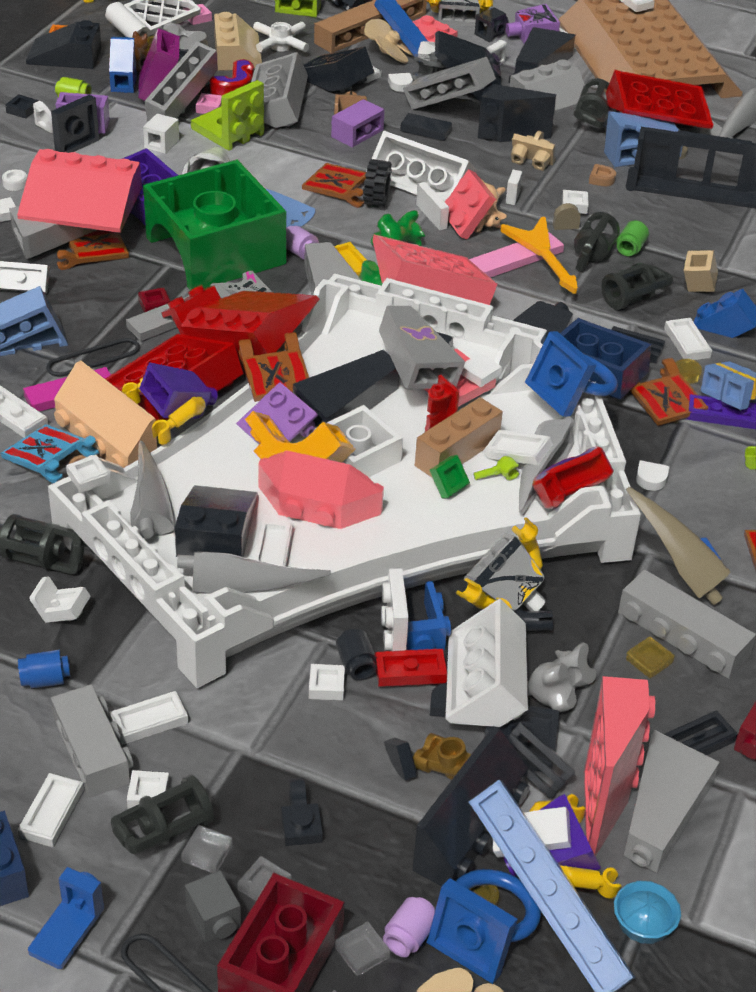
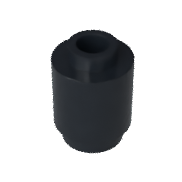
(357, 654)

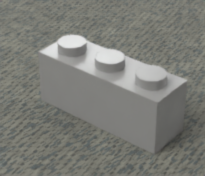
(91, 740)

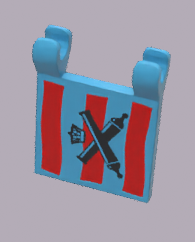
(46, 447)

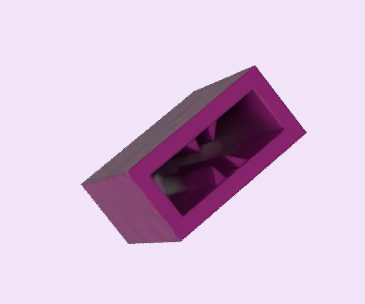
(159, 62)

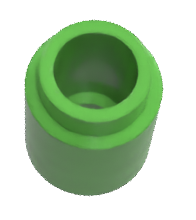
(632, 238)

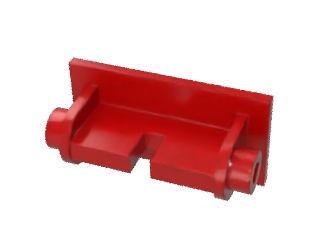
(442, 402)

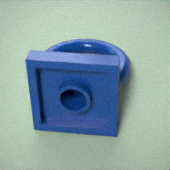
(564, 374)
(477, 930)

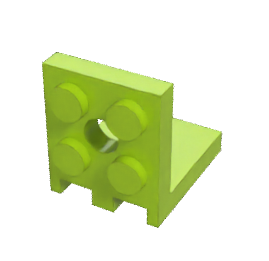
(228, 123)

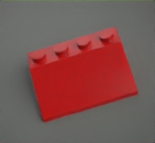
(658, 99)
(252, 316)
(209, 359)

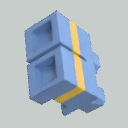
(730, 383)

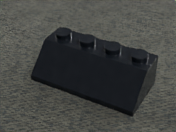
(451, 831)

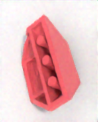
(319, 490)

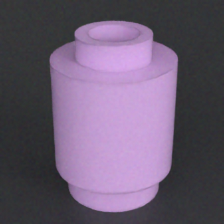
(297, 238)
(409, 926)

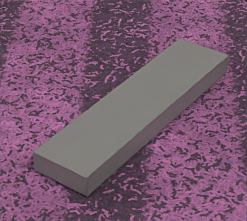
(152, 322)

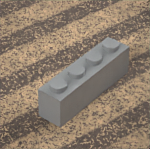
(183, 82)
(449, 83)
(686, 623)

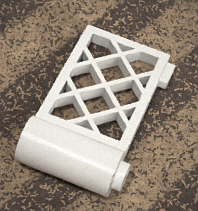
(128, 21)

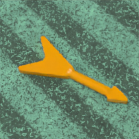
(539, 243)

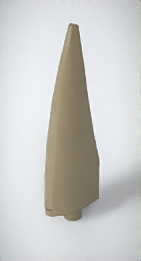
(691, 556)

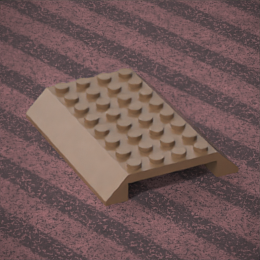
(643, 43)

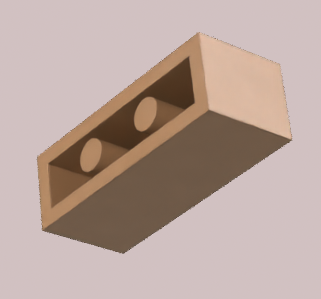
(460, 434)

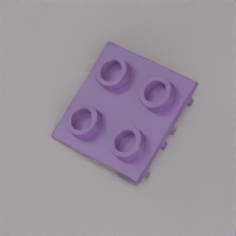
(286, 411)

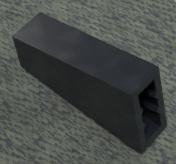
(544, 48)
(349, 386)

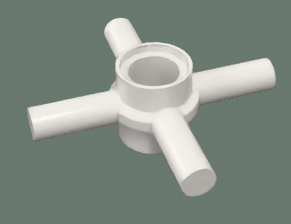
(280, 36)

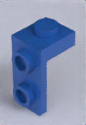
(430, 632)
(71, 920)

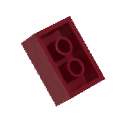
(282, 940)

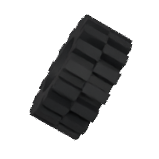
(377, 182)

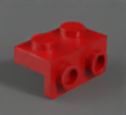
(181, 307)

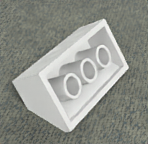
(420, 163)
(487, 668)

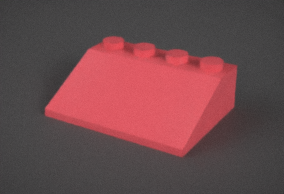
(80, 190)
(432, 270)
(615, 753)

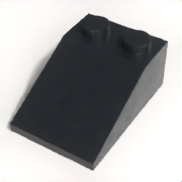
(68, 47)
(457, 51)
(339, 69)
(515, 111)
(214, 521)

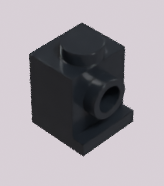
(496, 23)

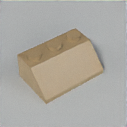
(234, 41)

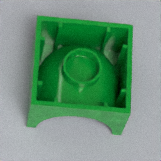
(218, 221)

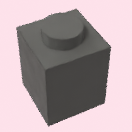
(213, 906)

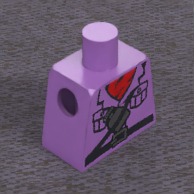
(526, 19)

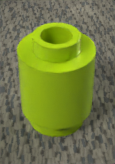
(72, 85)

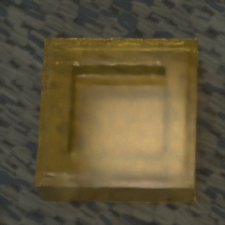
(650, 657)

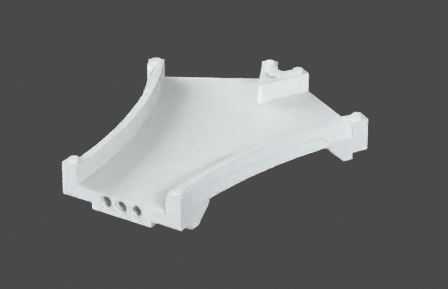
(416, 528)

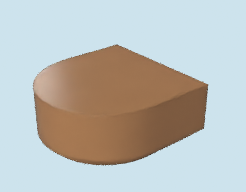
(602, 175)

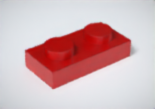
(411, 667)

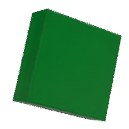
(449, 476)

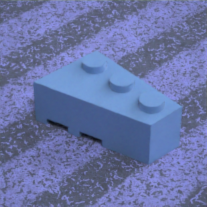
(623, 136)
(29, 323)

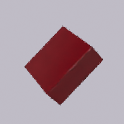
(153, 298)

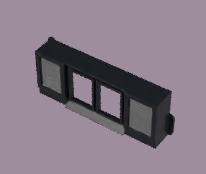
(658, 163)

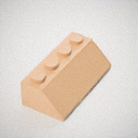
(97, 408)

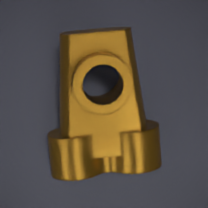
(441, 755)

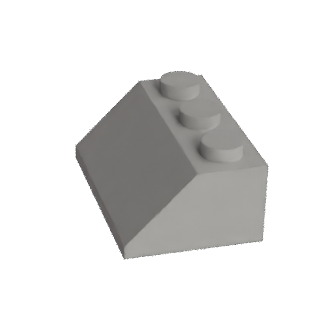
(555, 78)

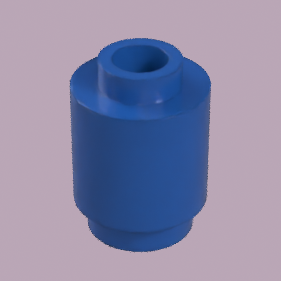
(43, 669)

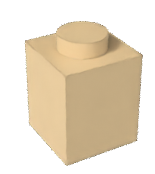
(700, 271)

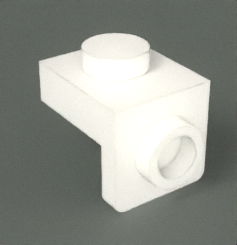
(58, 604)

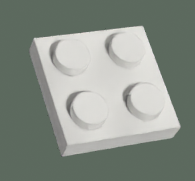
(395, 614)

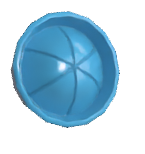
(646, 911)

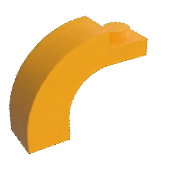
(324, 442)

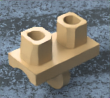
(533, 148)

